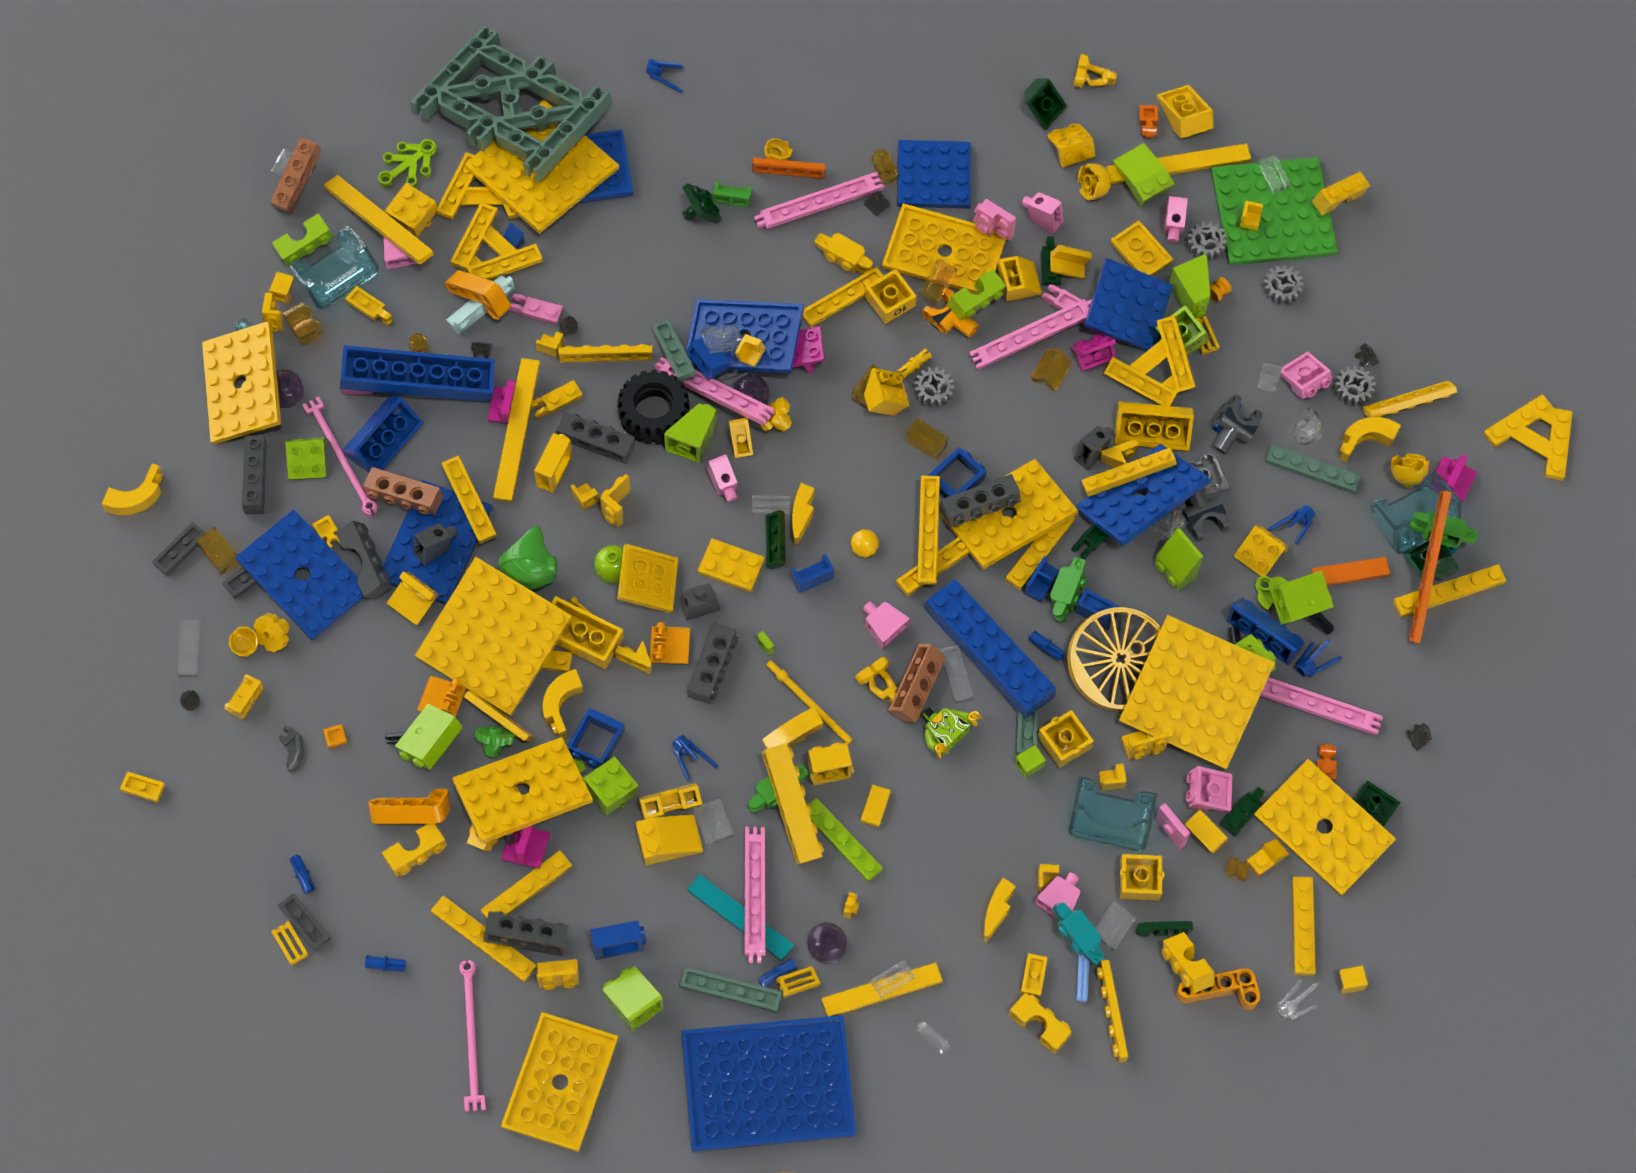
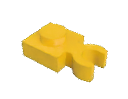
(326, 530)
(851, 905)

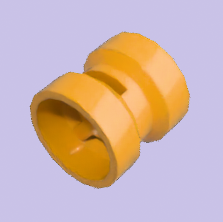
(1219, 288)

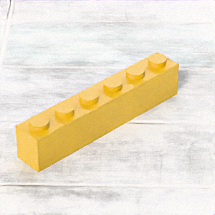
(792, 804)

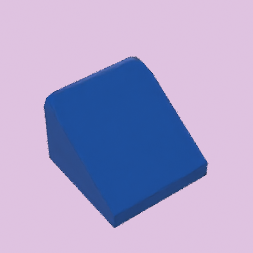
(514, 236)

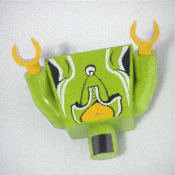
(947, 728)

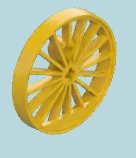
(1080, 677)

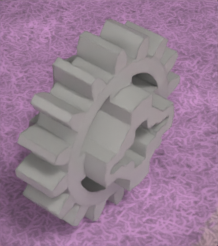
(1207, 239)
(1288, 291)
(939, 381)
(1355, 385)

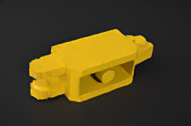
(844, 252)

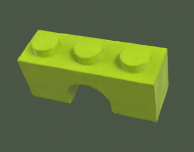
(316, 235)
(965, 303)

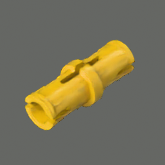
(914, 363)

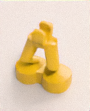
(1081, 74)
(878, 668)

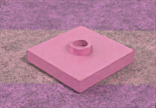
(1172, 826)

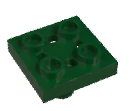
(700, 204)
(1377, 801)

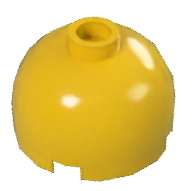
(1094, 181)
(1409, 469)

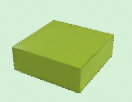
(765, 643)

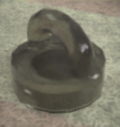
(568, 326)
(190, 700)

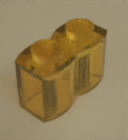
(302, 323)

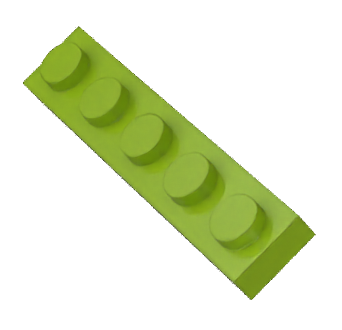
(844, 841)

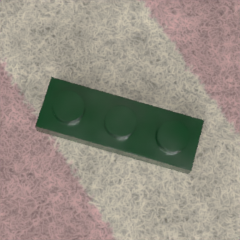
(775, 539)

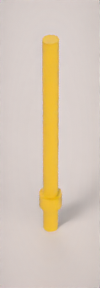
(783, 677)

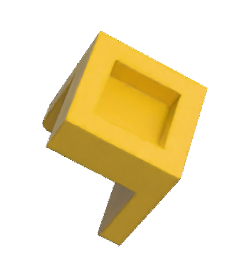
(1251, 215)
(281, 287)
(549, 344)
(750, 350)
(584, 495)
(1113, 779)
(1046, 875)
(1353, 979)

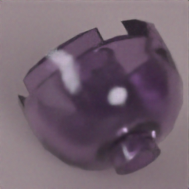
(754, 387)
(289, 388)
(827, 943)

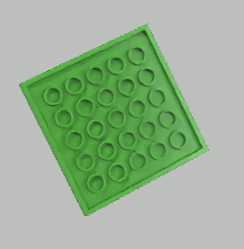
(1289, 220)

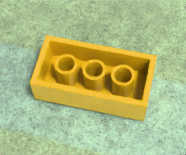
(589, 635)

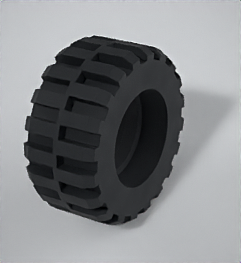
(647, 386)

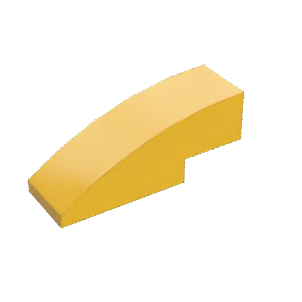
(802, 511)
(795, 729)
(998, 907)

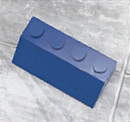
(383, 434)
(1261, 625)

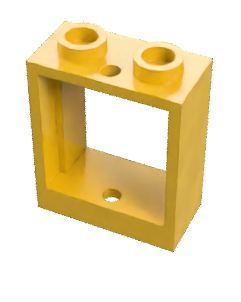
(553, 462)

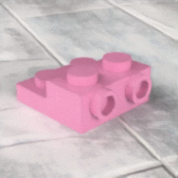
(993, 218)
(1306, 375)
(1209, 790)

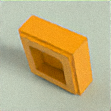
(335, 736)

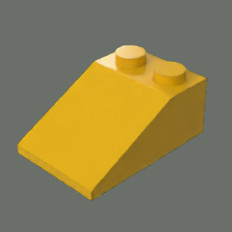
(1186, 111)
(668, 838)

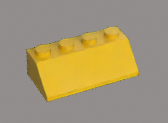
(1154, 425)

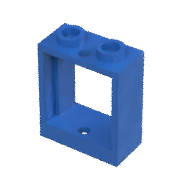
(966, 458)
(600, 720)
(618, 939)

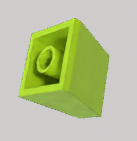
(1192, 285)
(692, 433)
(633, 998)

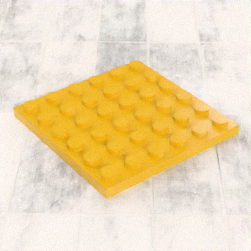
(559, 191)
(493, 636)
(1197, 691)

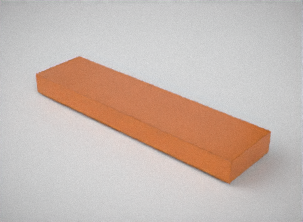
(789, 168)
(1354, 571)

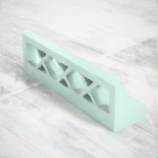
(473, 310)

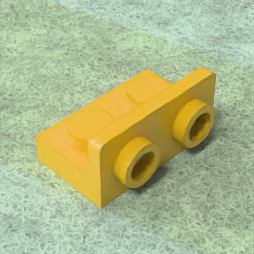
(272, 314)

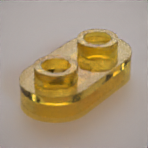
(885, 167)

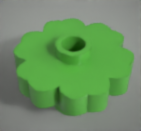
(494, 739)

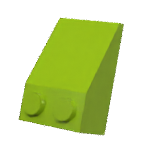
(1143, 174)
(1179, 560)

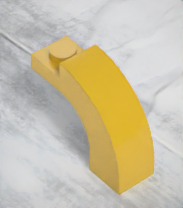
(1370, 428)
(137, 500)
(557, 693)

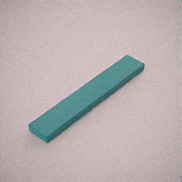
(735, 915)

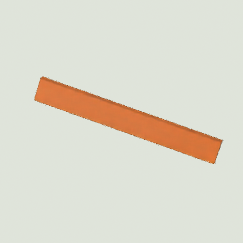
(1430, 566)

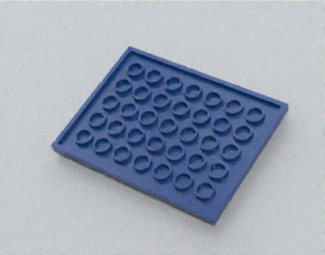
(768, 1083)

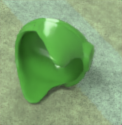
(529, 561)

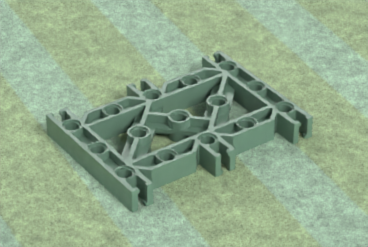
(573, 112)

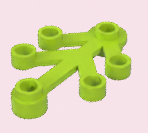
(409, 161)

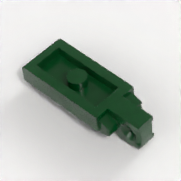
(1047, 276)
(1242, 812)

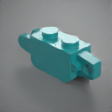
(1079, 932)

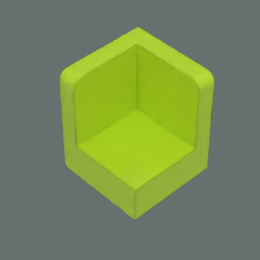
(1030, 761)

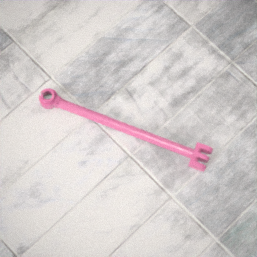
(316, 410)
(474, 1093)

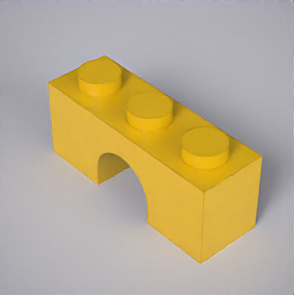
(1346, 189)
(668, 800)
(402, 860)
(1194, 974)
(1029, 1009)

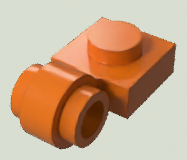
(1149, 116)
(1326, 765)

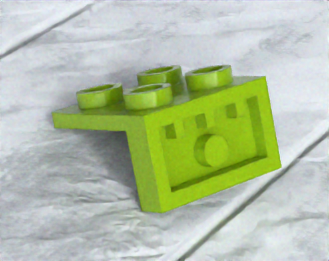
(306, 458)

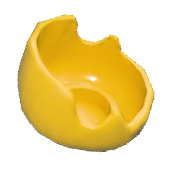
(777, 149)
(864, 543)
(243, 641)

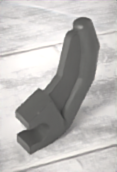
(294, 745)

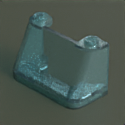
(337, 271)
(1396, 516)
(1111, 818)

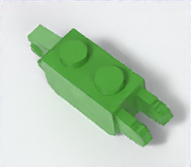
(1454, 530)
(1068, 589)
(765, 795)

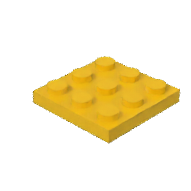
(647, 578)

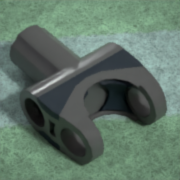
(1234, 426)
(1204, 509)

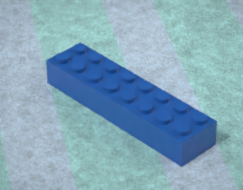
(417, 374)
(990, 649)

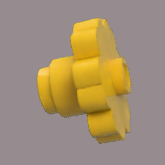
(780, 418)
(272, 632)

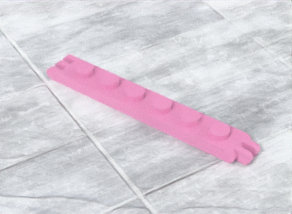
(819, 201)
(1031, 334)
(723, 395)
(1322, 706)
(754, 894)

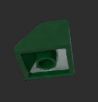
(1044, 101)
(1445, 564)

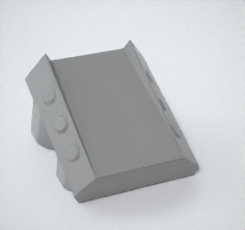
(1212, 468)

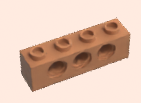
(295, 175)
(379, 479)
(917, 683)

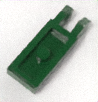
(1093, 538)
(1162, 928)

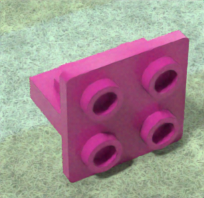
(809, 348)
(1094, 351)
(501, 403)
(1457, 475)
(528, 847)

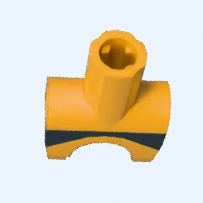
(945, 318)

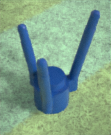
(656, 67)
(1302, 516)
(1305, 665)
(684, 747)

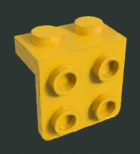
(1073, 144)
(611, 497)

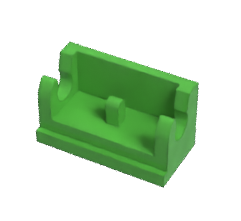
(732, 195)

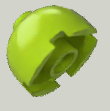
(608, 564)

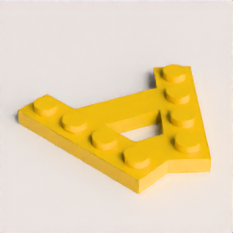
(461, 193)
(509, 257)
(1170, 347)
(1516, 426)

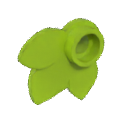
(1264, 596)

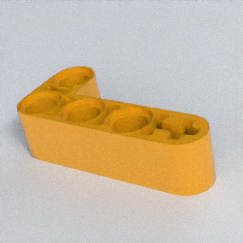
(480, 291)
(411, 810)
(1217, 990)

